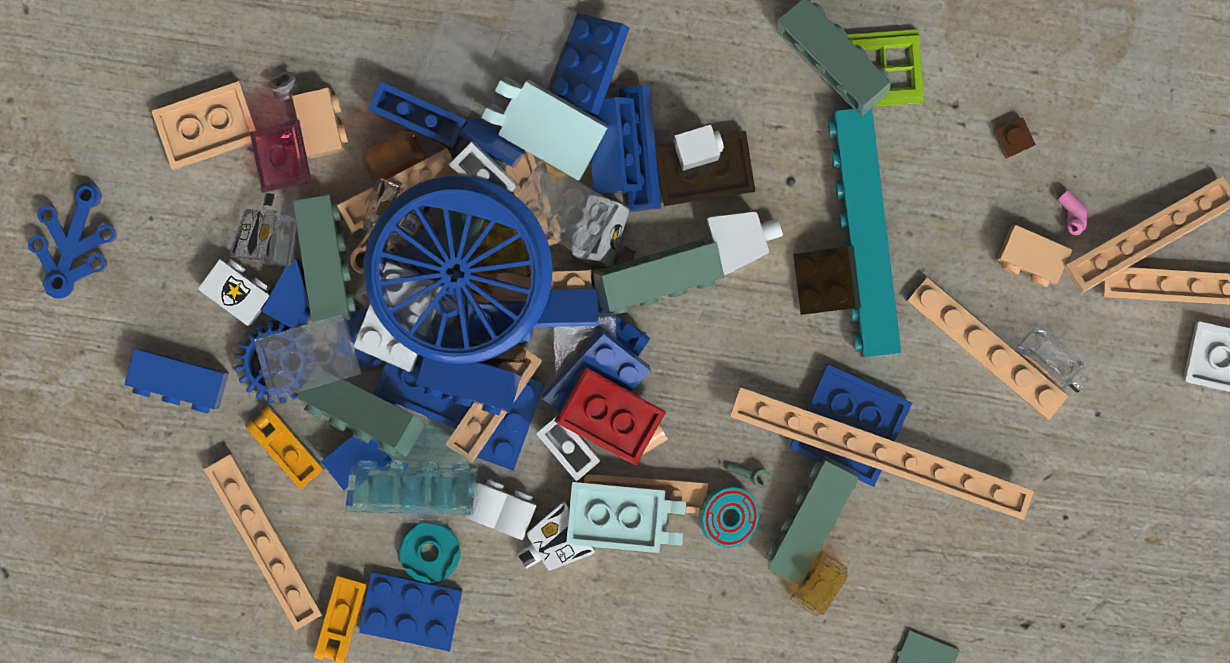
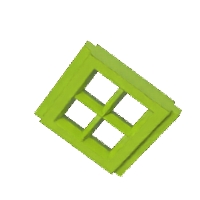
(891, 40)

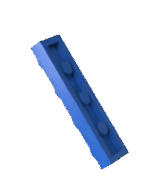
(649, 196)

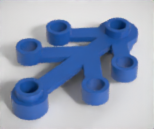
(70, 245)

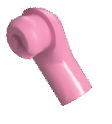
(1076, 214)

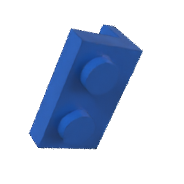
(497, 318)

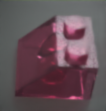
(280, 157)

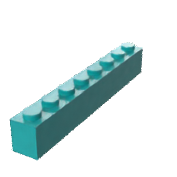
(865, 230)

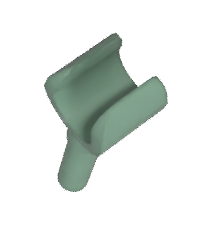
(747, 473)

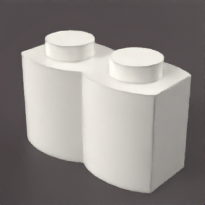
(503, 510)

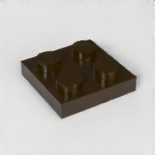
(827, 280)

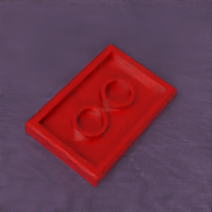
(610, 416)

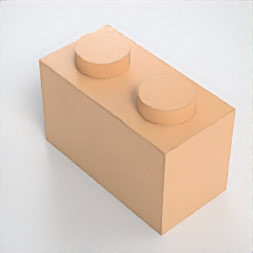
(320, 122)
(1033, 256)

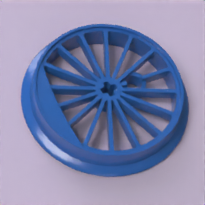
(473, 198)

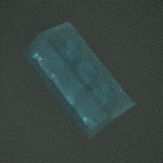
(412, 489)

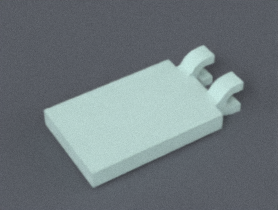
(547, 126)
(621, 517)

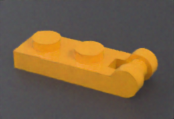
(285, 448)
(340, 618)

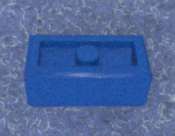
(491, 142)
(570, 308)

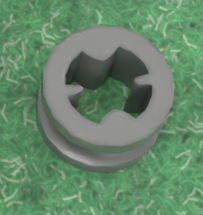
(284, 86)

